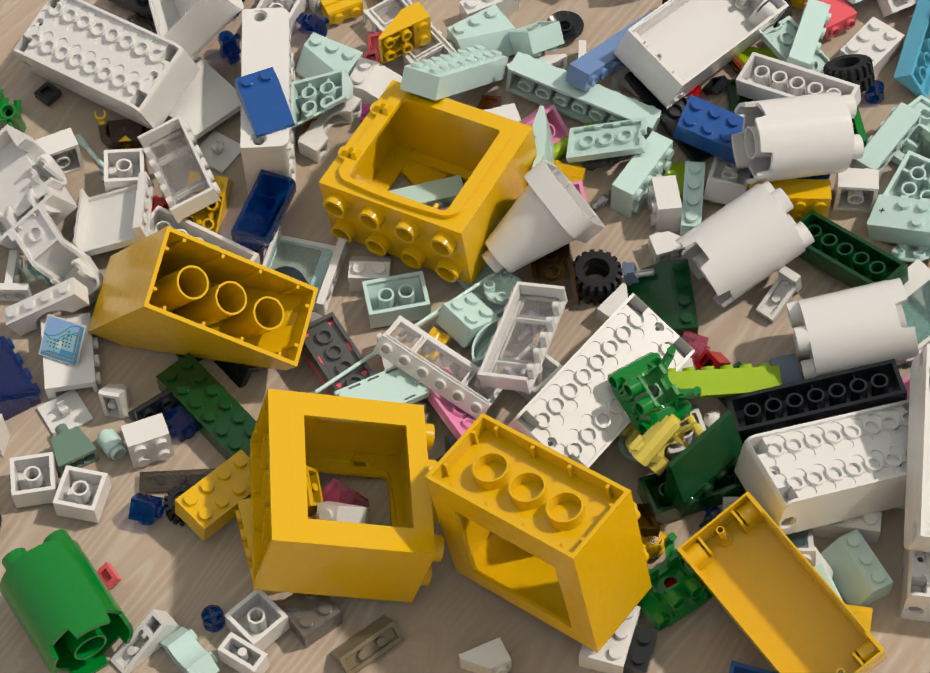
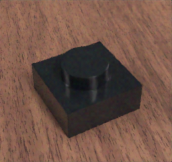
(715, 85)
(48, 93)

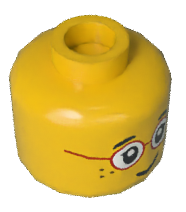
(654, 545)

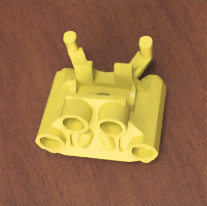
(650, 446)

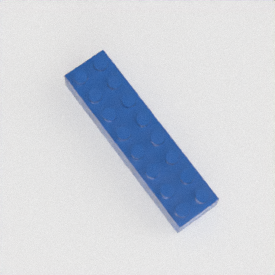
(711, 129)

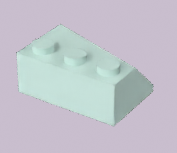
(484, 28)
(324, 56)
(319, 94)
(911, 178)

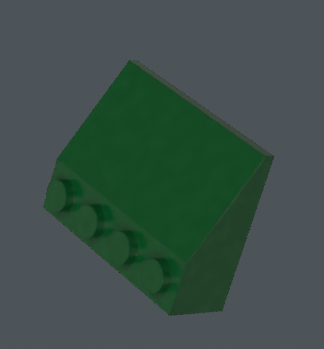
(669, 294)
(703, 464)

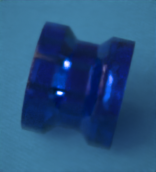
(875, 94)
(210, 613)

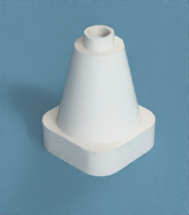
(541, 221)

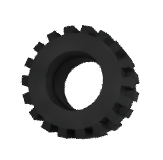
(852, 68)
(597, 263)

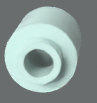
(111, 444)

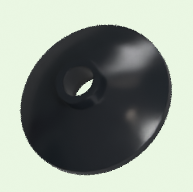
(570, 23)

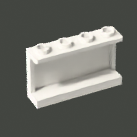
(64, 376)

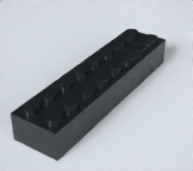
(817, 398)

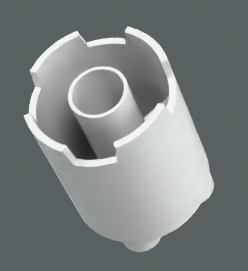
(797, 136)
(745, 242)
(852, 328)

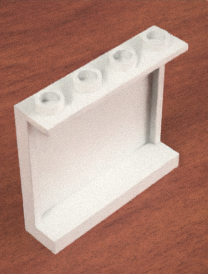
(206, 101)
(114, 217)

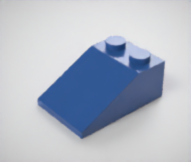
(264, 102)

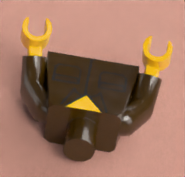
(120, 133)

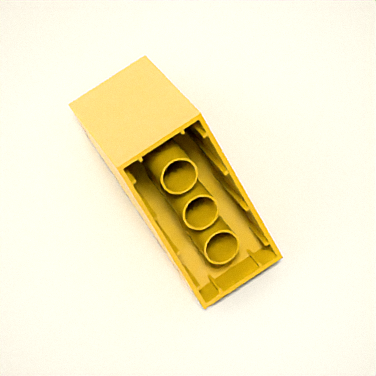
(202, 300)

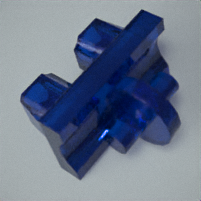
(312, 23)
(229, 46)

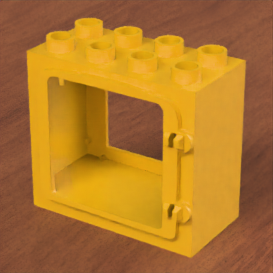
(445, 137)
(341, 439)
(541, 531)

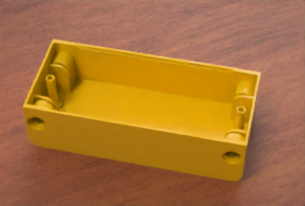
(778, 595)

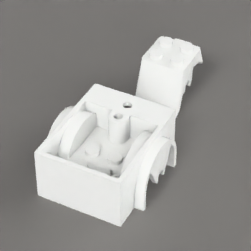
(32, 207)

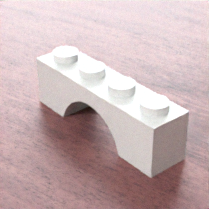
(314, 142)
(65, 296)

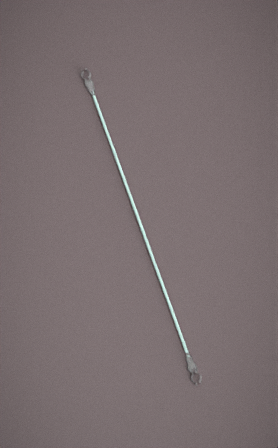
(602, 201)

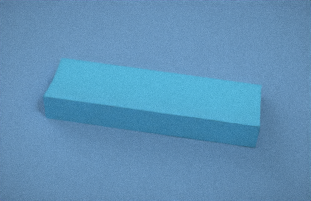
(914, 61)

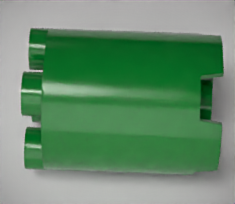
(63, 604)

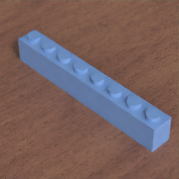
(597, 62)

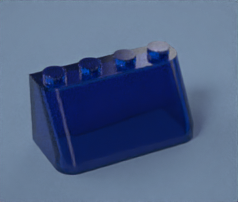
(263, 210)
(16, 388)

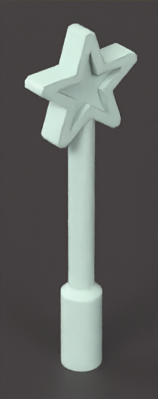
(85, 145)

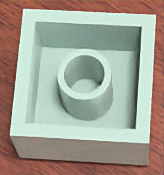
(536, 38)
(465, 318)

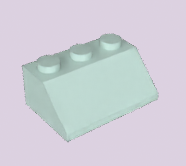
(396, 296)
(857, 570)

